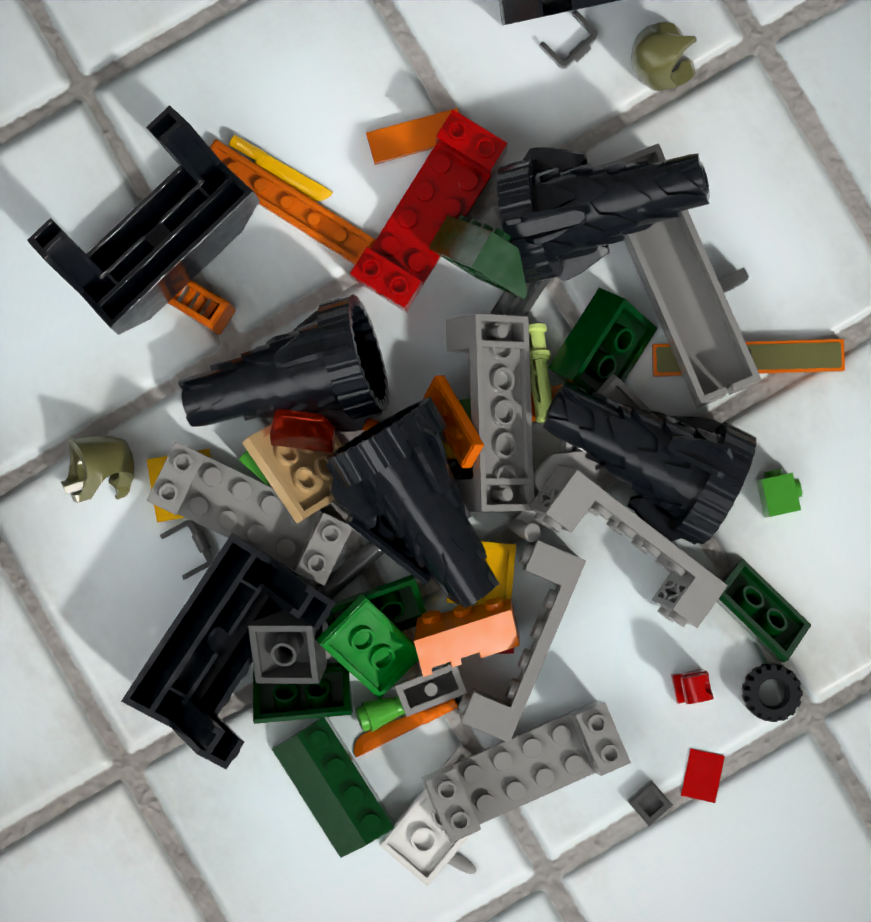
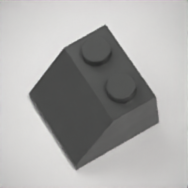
(286, 650)

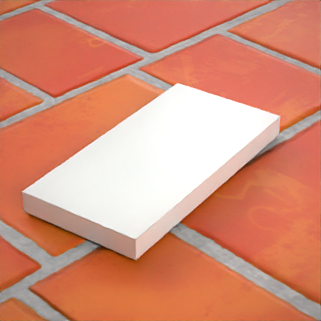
(419, 838)

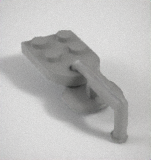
(572, 458)

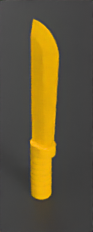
(282, 171)

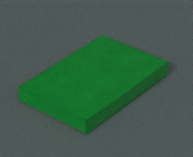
(369, 646)

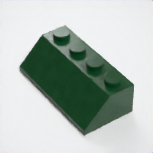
(481, 253)
(334, 787)

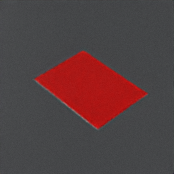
(702, 775)

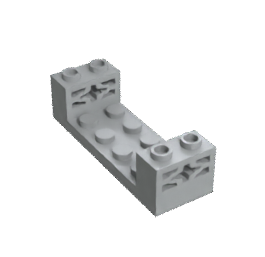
(498, 410)
(252, 510)
(689, 588)
(502, 717)
(525, 769)

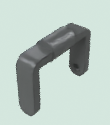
(579, 51)
(201, 542)

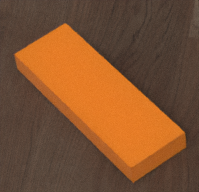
(406, 137)
(460, 431)

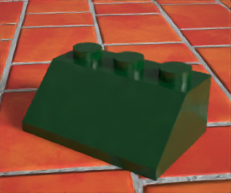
(603, 343)

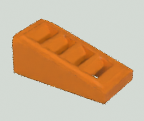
(215, 316)

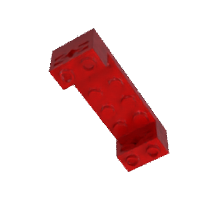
(444, 186)

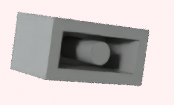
(425, 692)

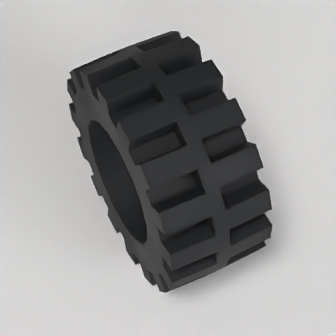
(791, 698)

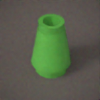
(378, 713)

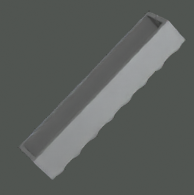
(690, 303)

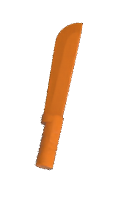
(393, 730)

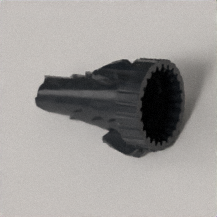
(570, 212)
(320, 367)
(677, 464)
(405, 477)

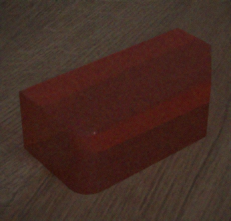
(302, 431)

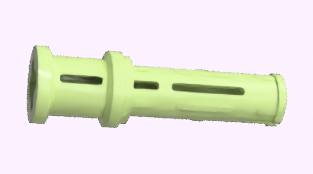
(539, 371)

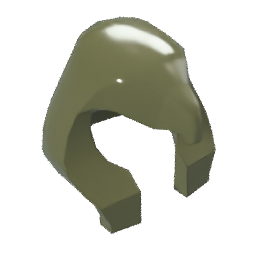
(657, 53)
(95, 460)

